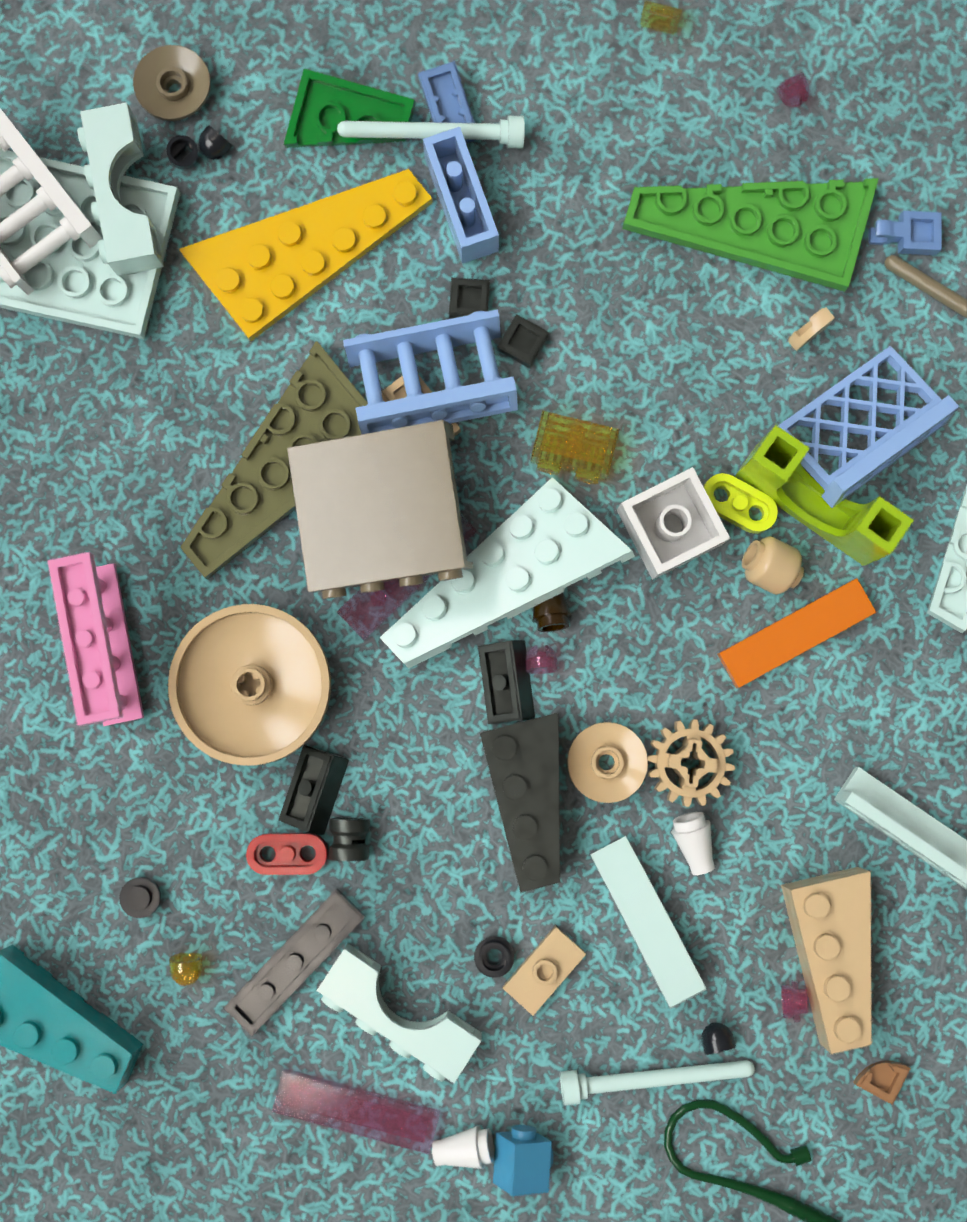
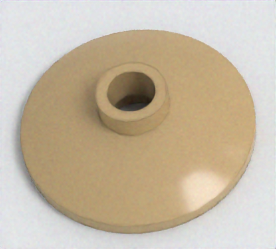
(628, 767)

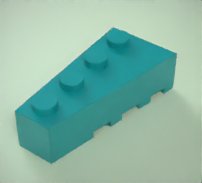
(59, 1027)

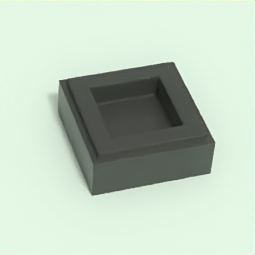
(468, 296)
(523, 341)

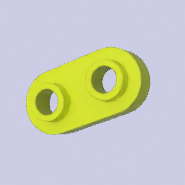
(739, 501)

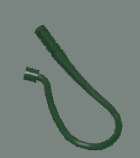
(798, 1156)

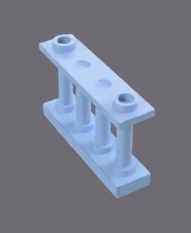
(455, 402)

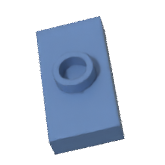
(445, 95)

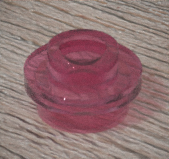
(794, 1001)

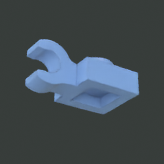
(914, 231)

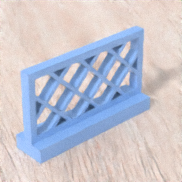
(893, 442)

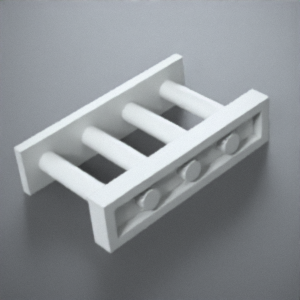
(49, 196)

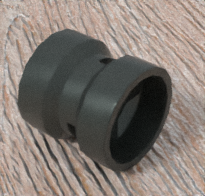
(349, 839)

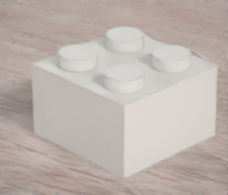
(672, 523)

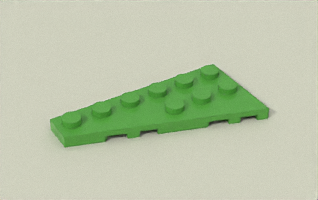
(775, 226)

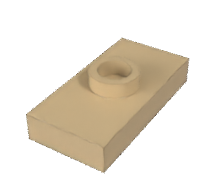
(544, 970)

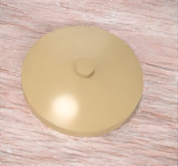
(249, 684)

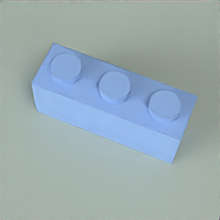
(461, 195)

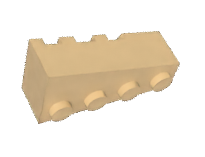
(834, 950)

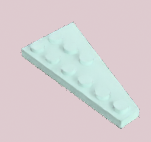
(515, 568)

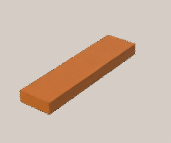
(796, 633)

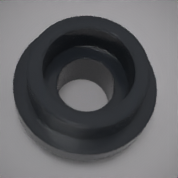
(494, 969)

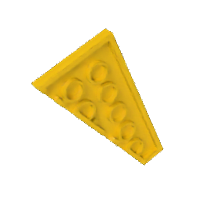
(286, 258)

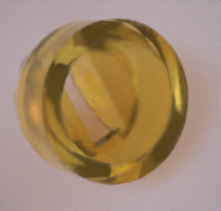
(185, 968)

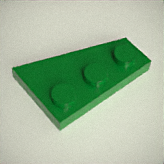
(328, 100)

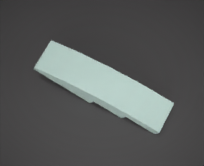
(648, 922)

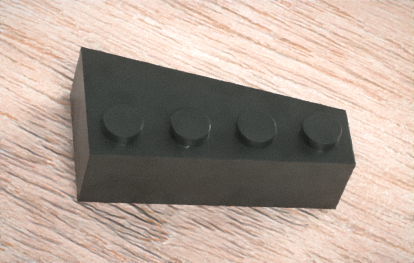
(526, 786)

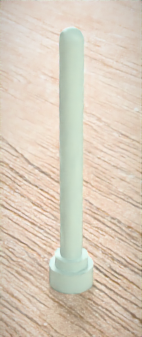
(507, 131)
(578, 1086)

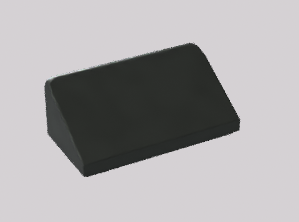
(506, 681)
(313, 790)

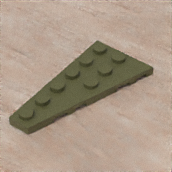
(260, 489)

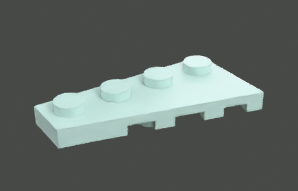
(950, 591)

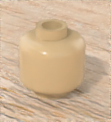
(772, 565)

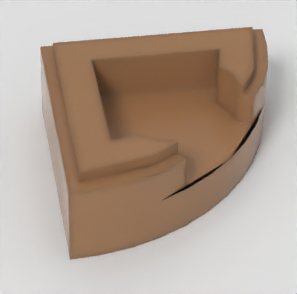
(883, 1079)

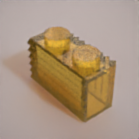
(574, 447)

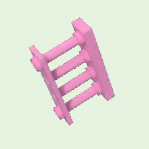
(95, 640)

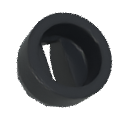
(213, 144)
(177, 146)
(717, 1038)

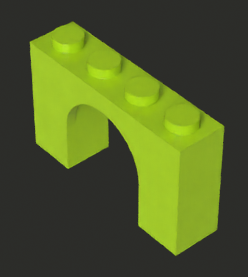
(857, 529)

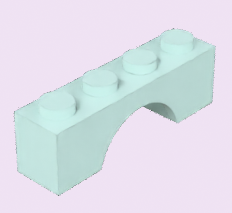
(112, 146)
(440, 1043)

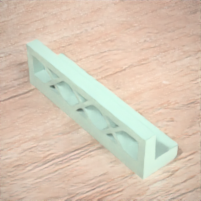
(905, 824)

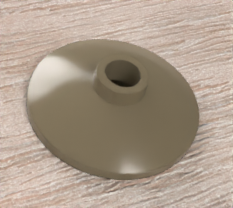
(167, 67)

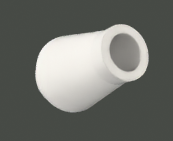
(695, 841)
(465, 1149)

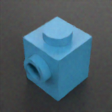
(522, 1161)

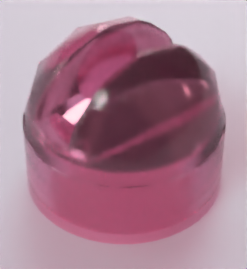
(794, 90)
(541, 662)

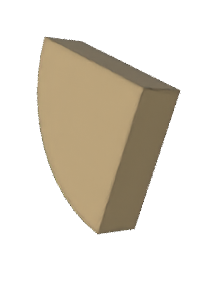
(815, 326)

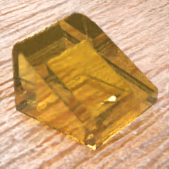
(660, 17)

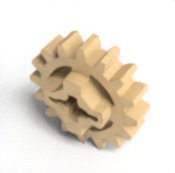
(689, 782)

